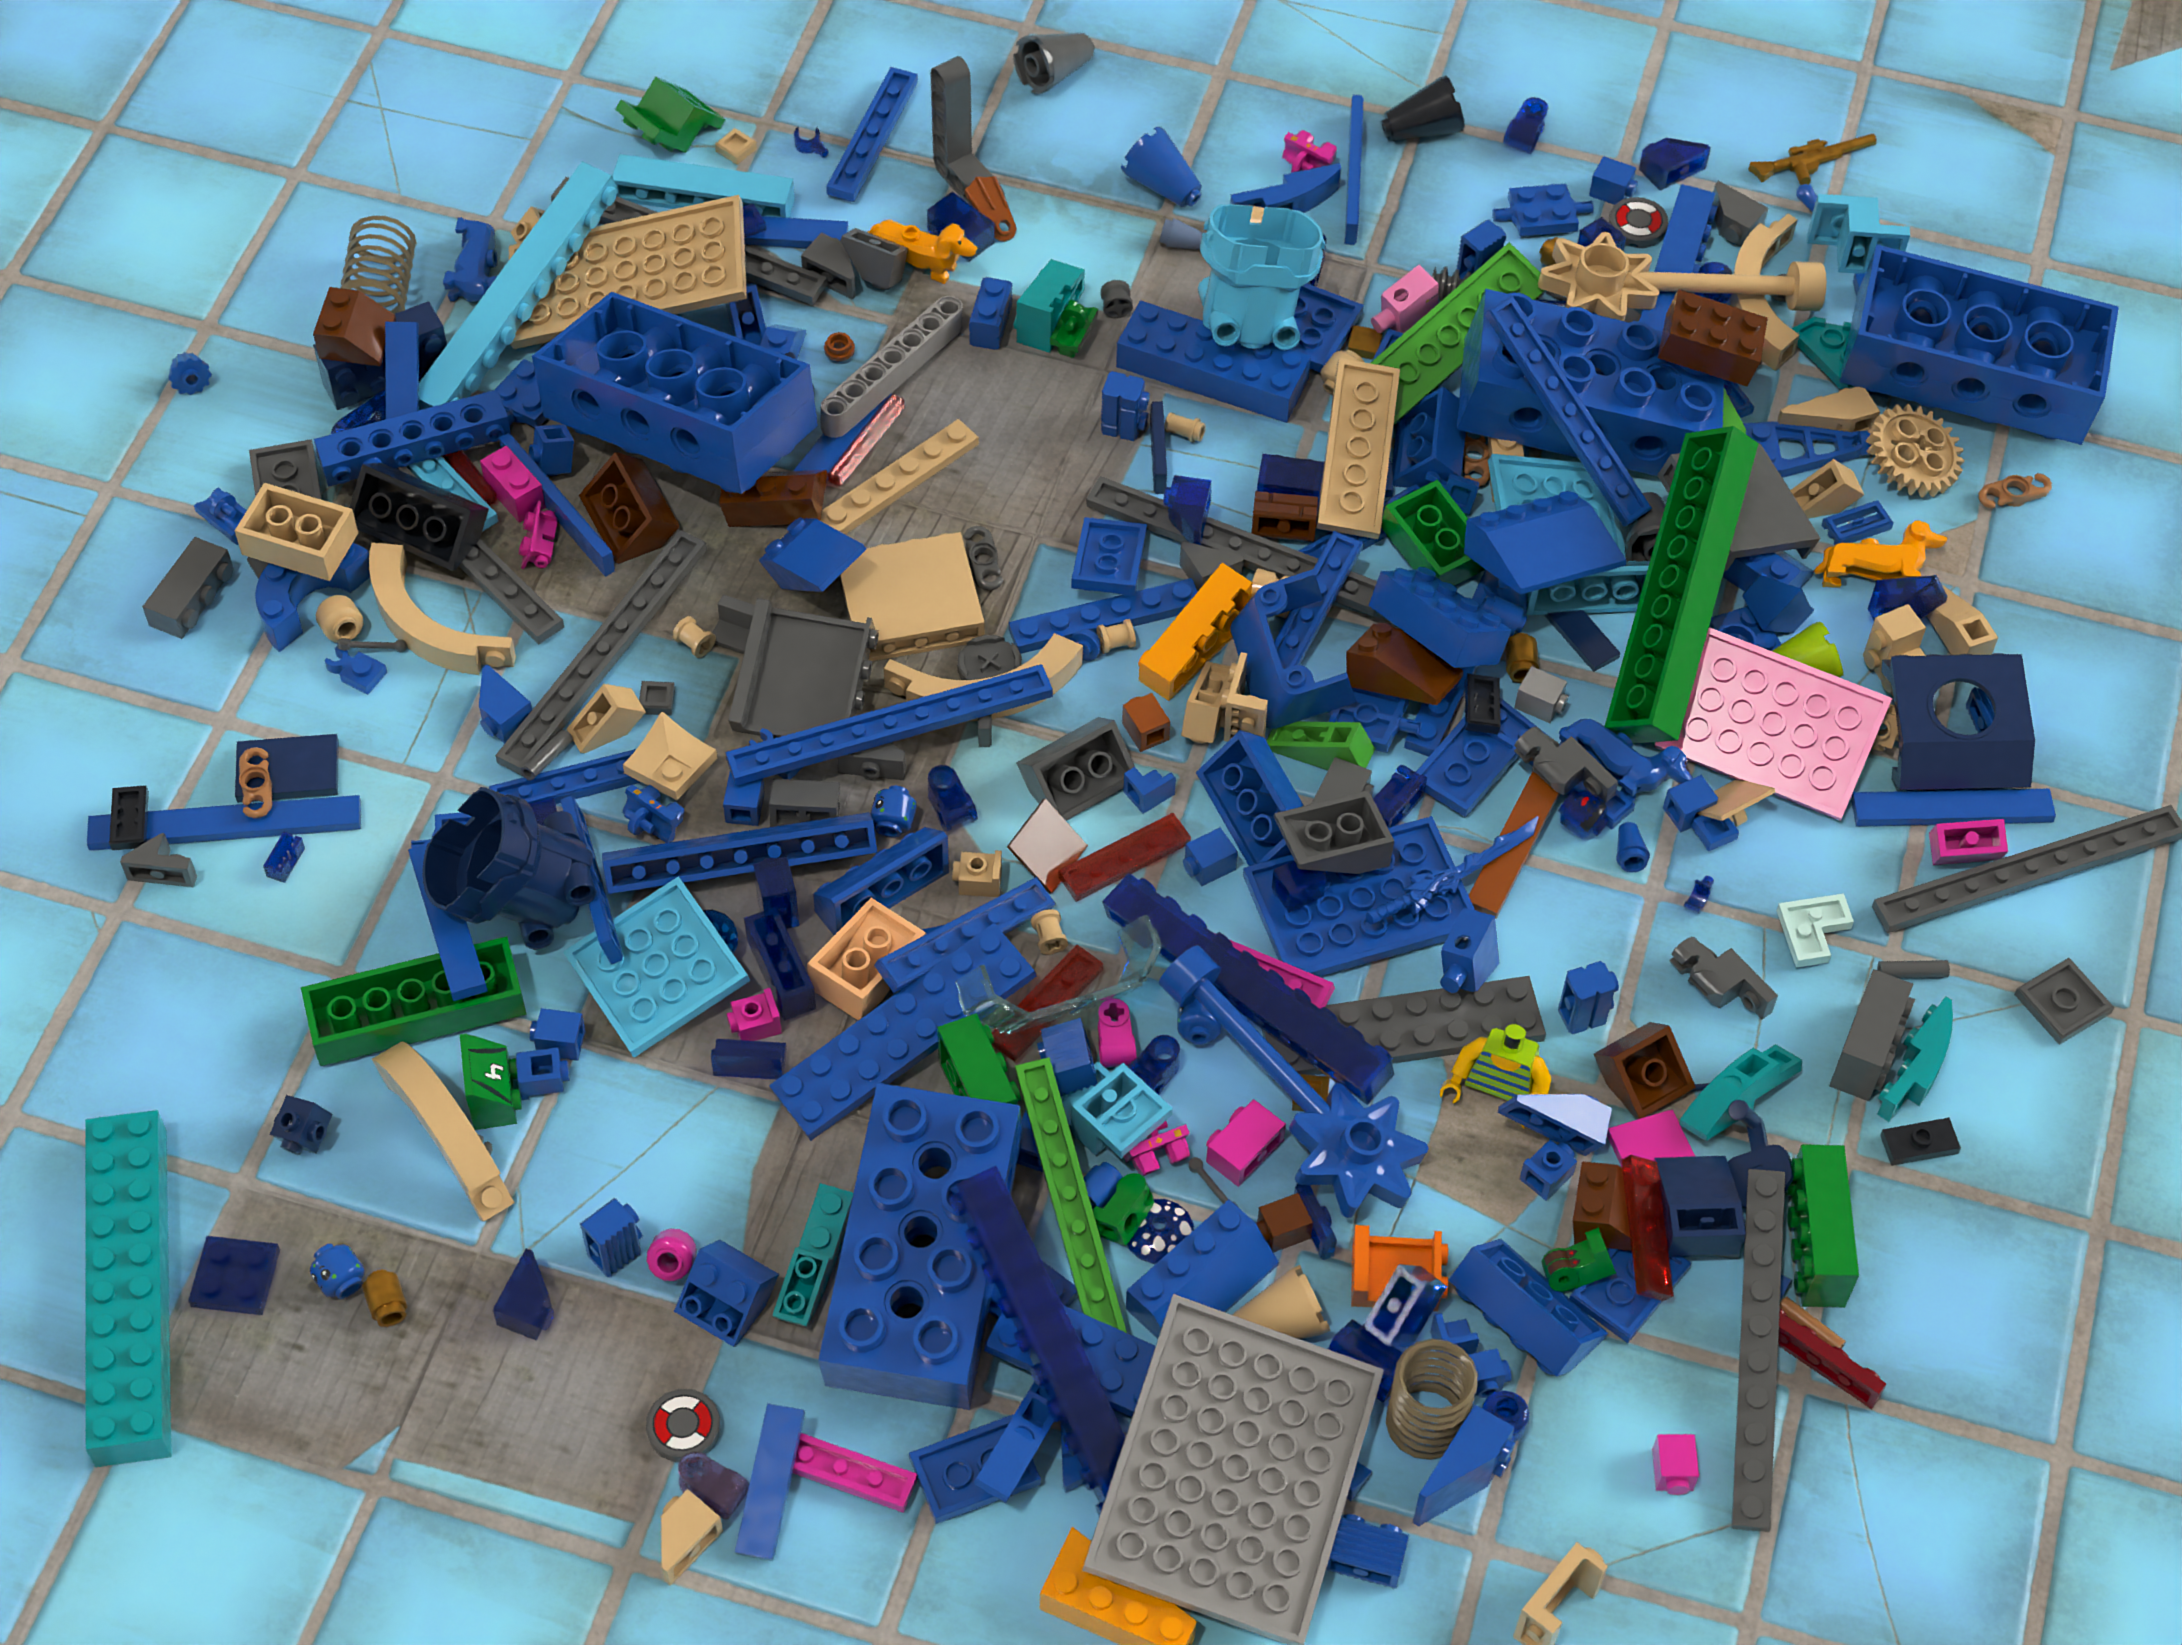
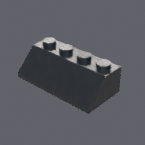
(416, 515)

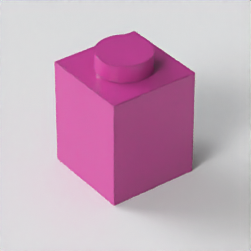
(1675, 1463)

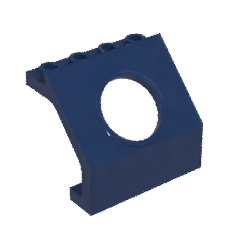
(1944, 759)

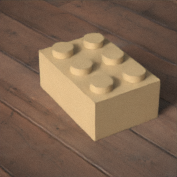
(296, 531)

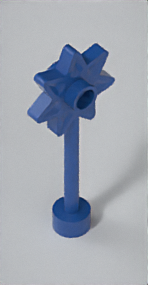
(1348, 1144)

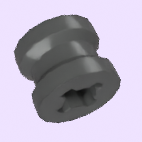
(1116, 298)

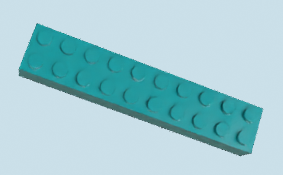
(127, 1289)

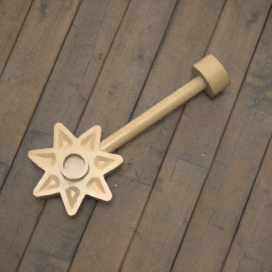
(1610, 281)

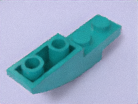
(1922, 1060)
(1743, 1079)
(815, 1256)

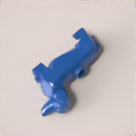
(473, 262)
(1624, 763)

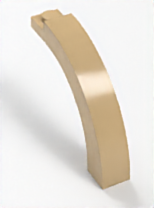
(1753, 255)
(423, 635)
(1059, 658)
(447, 1125)

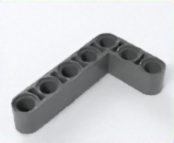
(953, 126)

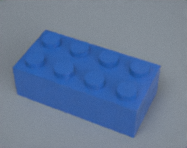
(1440, 617)

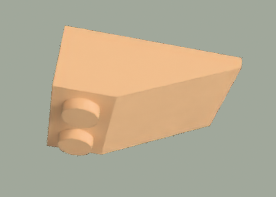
(845, 966)

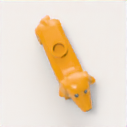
(928, 250)
(1879, 560)

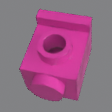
(755, 1017)

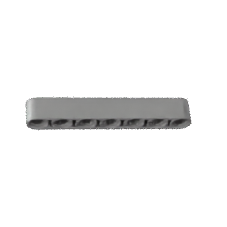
(891, 366)

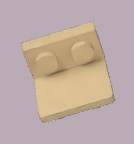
(1241, 711)

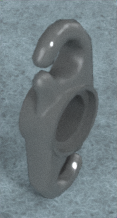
(981, 569)

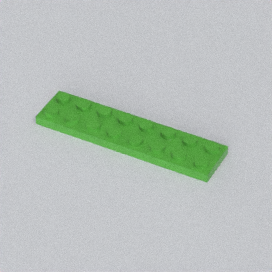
(1435, 344)

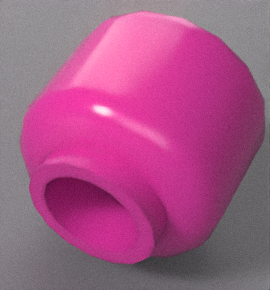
(671, 1254)

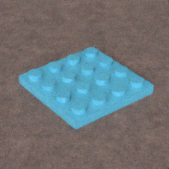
(1524, 479)
(668, 969)

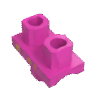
(1304, 154)
(1172, 1142)

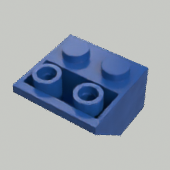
(725, 1291)

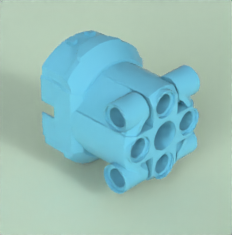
(1257, 274)

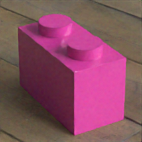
(512, 482)
(1968, 842)
(1245, 1142)

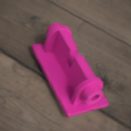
(538, 526)

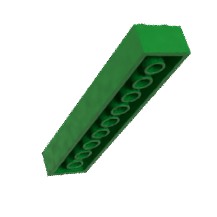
(1681, 585)

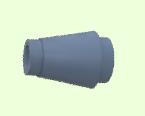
(1180, 235)

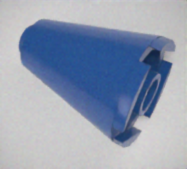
(1161, 167)

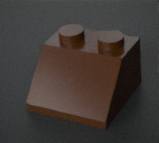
(351, 328)
(1645, 1069)
(1602, 1205)

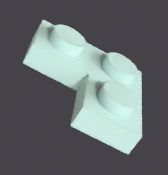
(1806, 923)

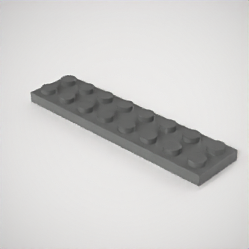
(1433, 1020)

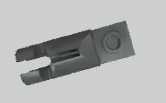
(1565, 764)
(1723, 977)

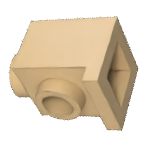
(978, 873)

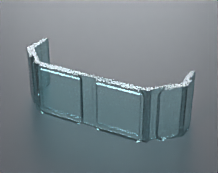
(977, 995)

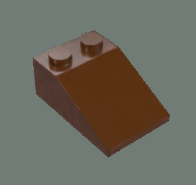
(1399, 666)

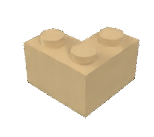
(1891, 635)

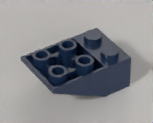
(1700, 1206)

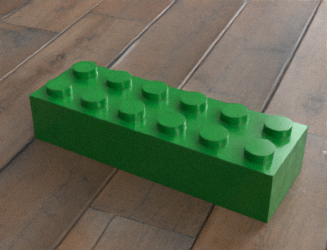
(407, 1004)

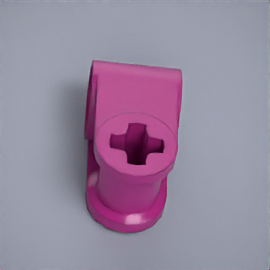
(1115, 1037)

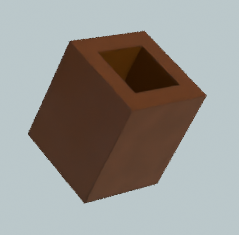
(1284, 1222)

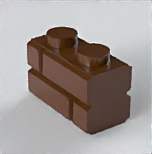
(1284, 516)

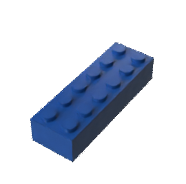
(1185, 355)

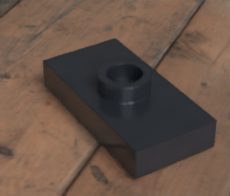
(1482, 703)
(128, 817)
(1920, 1141)

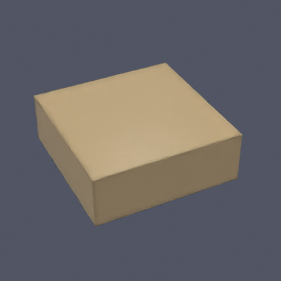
(736, 146)

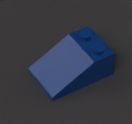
(810, 555)
(1468, 1464)

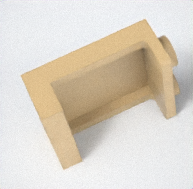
(1579, 1569)

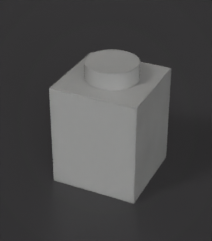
(1541, 695)

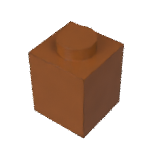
(1146, 722)

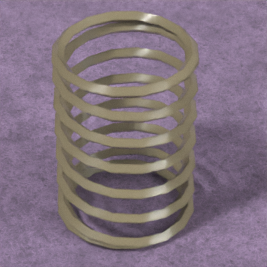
(354, 247)
(1410, 1378)

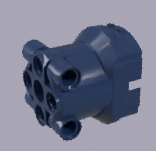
(509, 867)

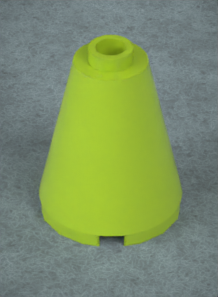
(1813, 650)

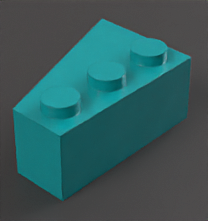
(1044, 301)

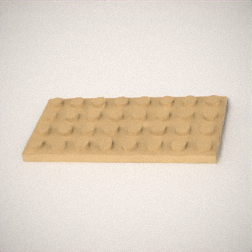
(662, 259)

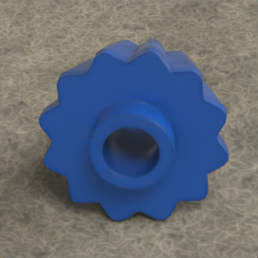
(189, 373)

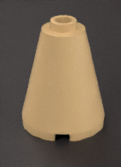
(1287, 1307)

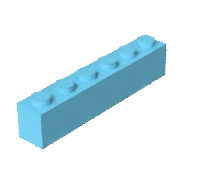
(684, 184)

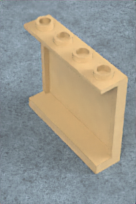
(915, 595)

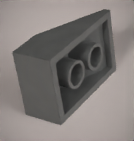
(1338, 835)

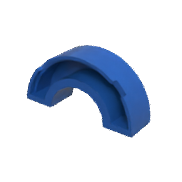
(282, 589)

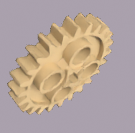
(1915, 450)

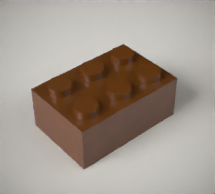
(1713, 338)

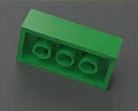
(1822, 1227)

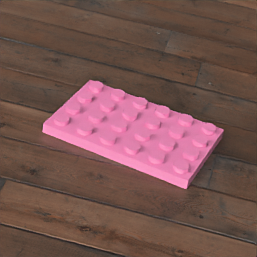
(1779, 724)

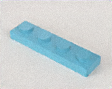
(441, 474)

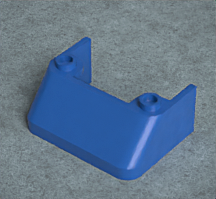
(1291, 690)

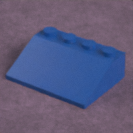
(1542, 543)

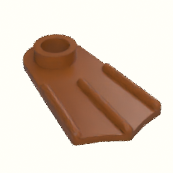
(989, 199)

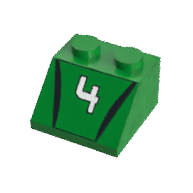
(489, 1082)

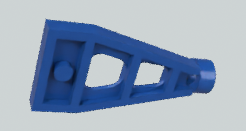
(1771, 432)

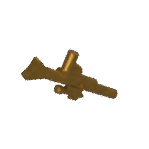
(1810, 158)

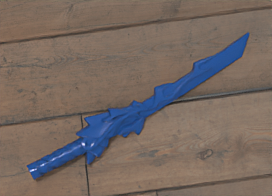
(1441, 881)

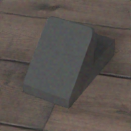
(154, 865)

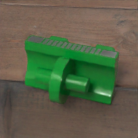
(1073, 328)

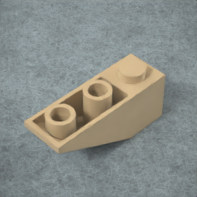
(1843, 411)
(1962, 627)

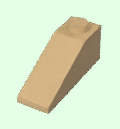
(1204, 703)

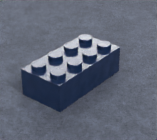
(355, 382)

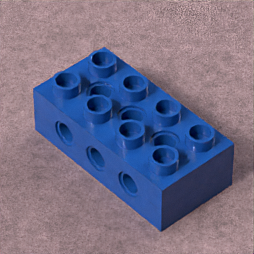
(1980, 345)
(1613, 368)
(676, 392)
(878, 1271)

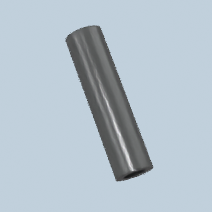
(546, 754)
(1915, 969)

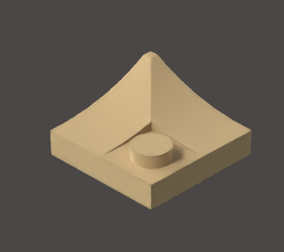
(669, 758)

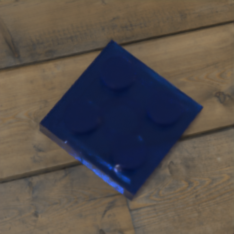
(234, 1275)

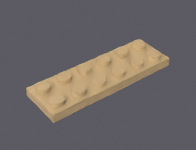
(1358, 448)

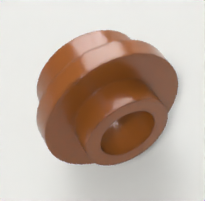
(839, 347)

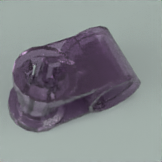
(717, 1487)

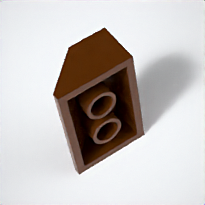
(776, 499)
(628, 508)

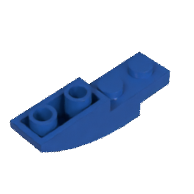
(1298, 192)
(1016, 1445)

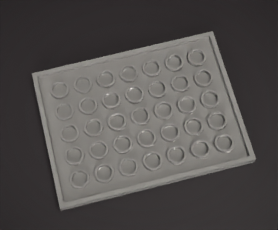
(1234, 1471)

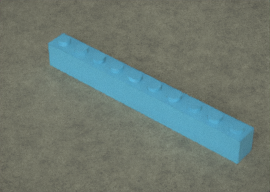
(518, 287)

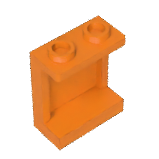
(1378, 1257)

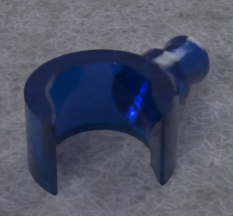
(811, 145)
(1699, 894)

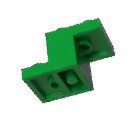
(669, 115)

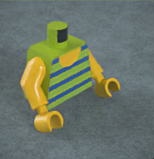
(1501, 1066)

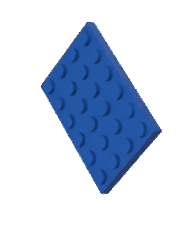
(1334, 929)

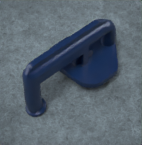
(1761, 1155)

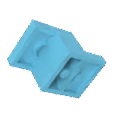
(1854, 228)
(1115, 1111)

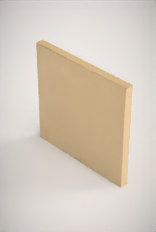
(1734, 799)

